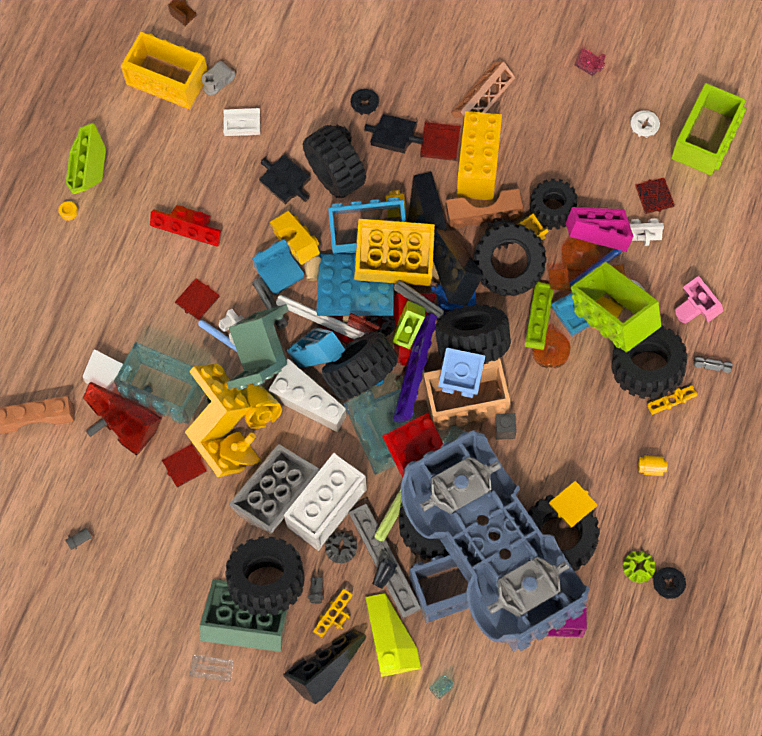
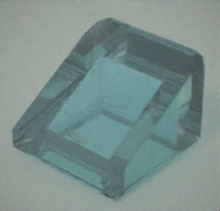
(441, 687)

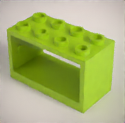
(720, 102)
(610, 281)

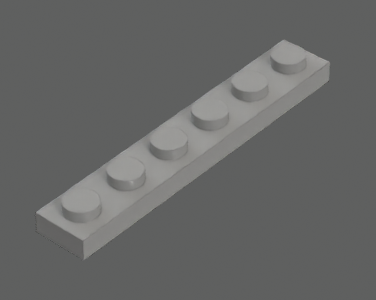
(397, 585)

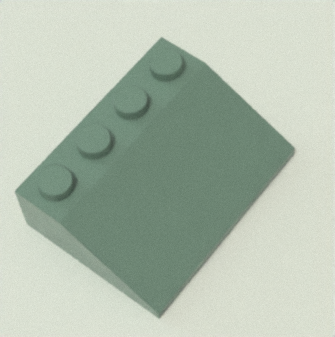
(229, 625)

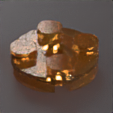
(570, 250)
(551, 359)

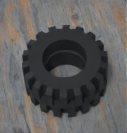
(553, 190)

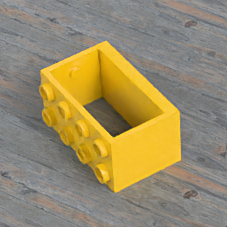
(160, 85)
(479, 155)

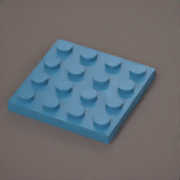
(343, 295)

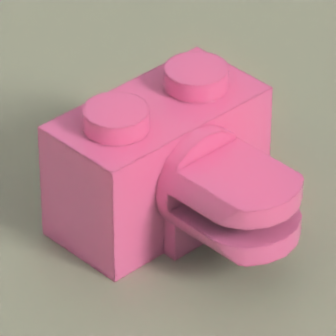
(699, 301)

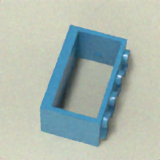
(359, 207)

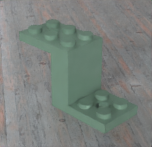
(258, 347)

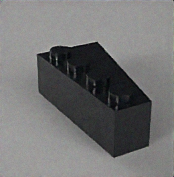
(455, 268)

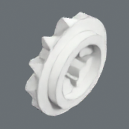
(641, 117)

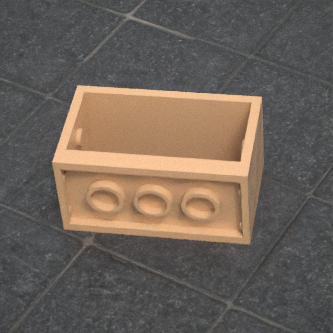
(466, 414)

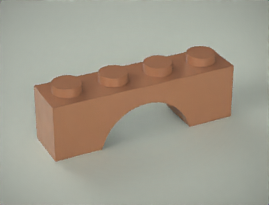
(462, 213)
(49, 411)

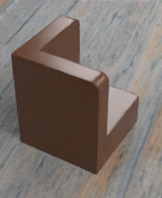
(181, 11)

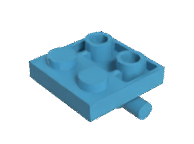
(565, 312)

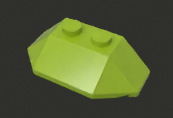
(85, 160)

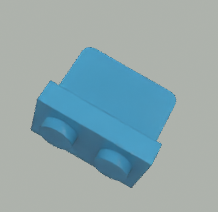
(277, 267)

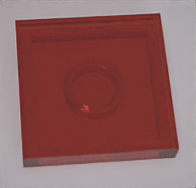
(440, 141)

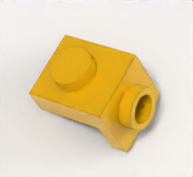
(393, 194)
(532, 222)

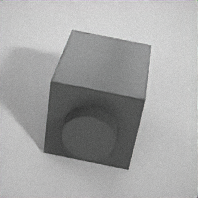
(505, 426)

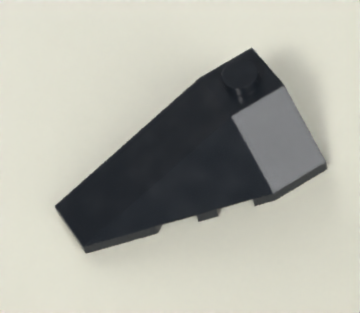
(425, 203)

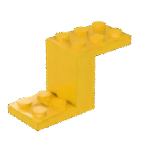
(218, 417)

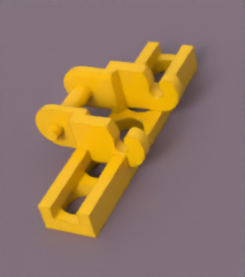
(667, 405)
(334, 606)

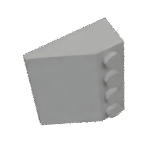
(273, 489)

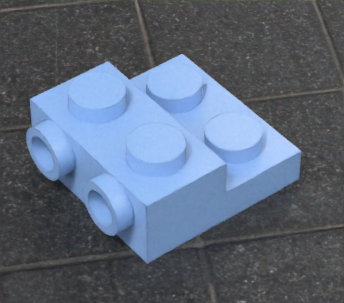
(461, 372)

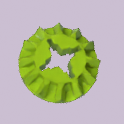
(641, 575)

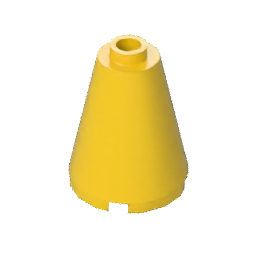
(263, 406)

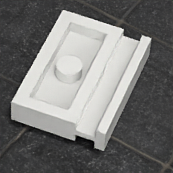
(241, 122)

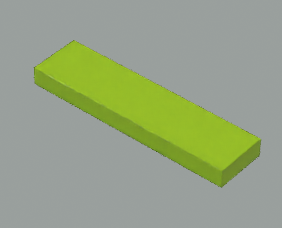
(539, 316)

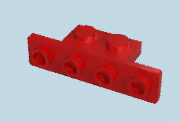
(187, 224)

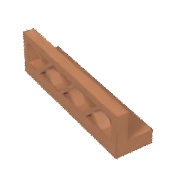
(483, 86)

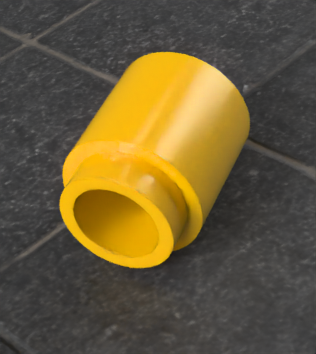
(652, 465)

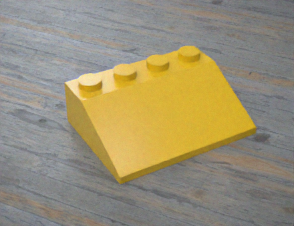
(394, 252)

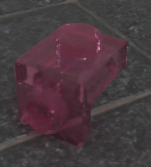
(589, 62)

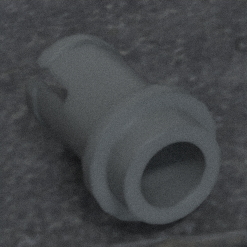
(78, 538)
(316, 590)

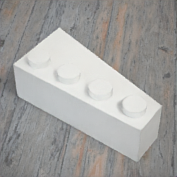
(305, 396)

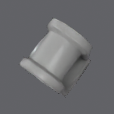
(217, 78)

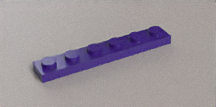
(414, 370)

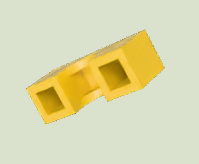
(298, 237)

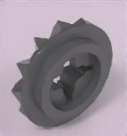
(346, 554)

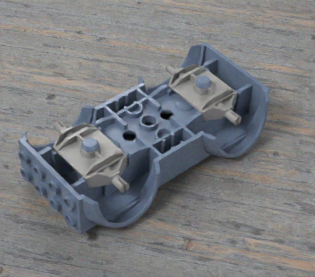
(509, 597)

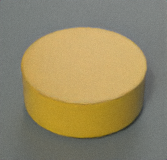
(68, 210)

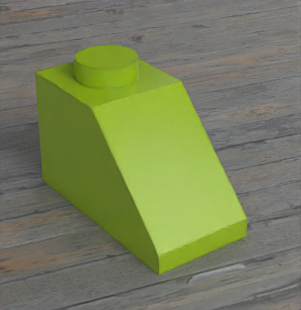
(409, 324)

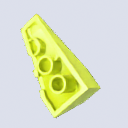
(392, 642)

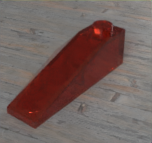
(128, 419)

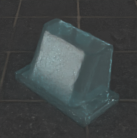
(372, 420)

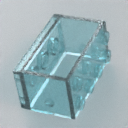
(163, 363)

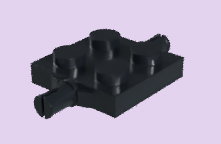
(393, 133)
(284, 179)

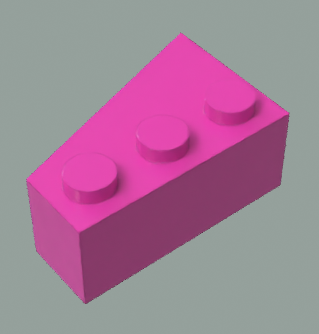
(600, 227)

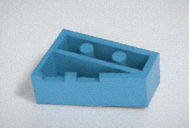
(316, 348)

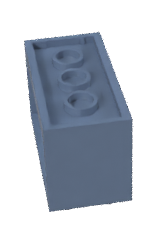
(444, 607)

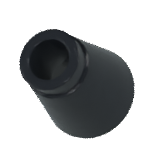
(384, 572)

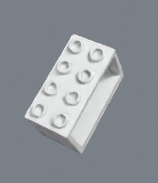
(325, 501)

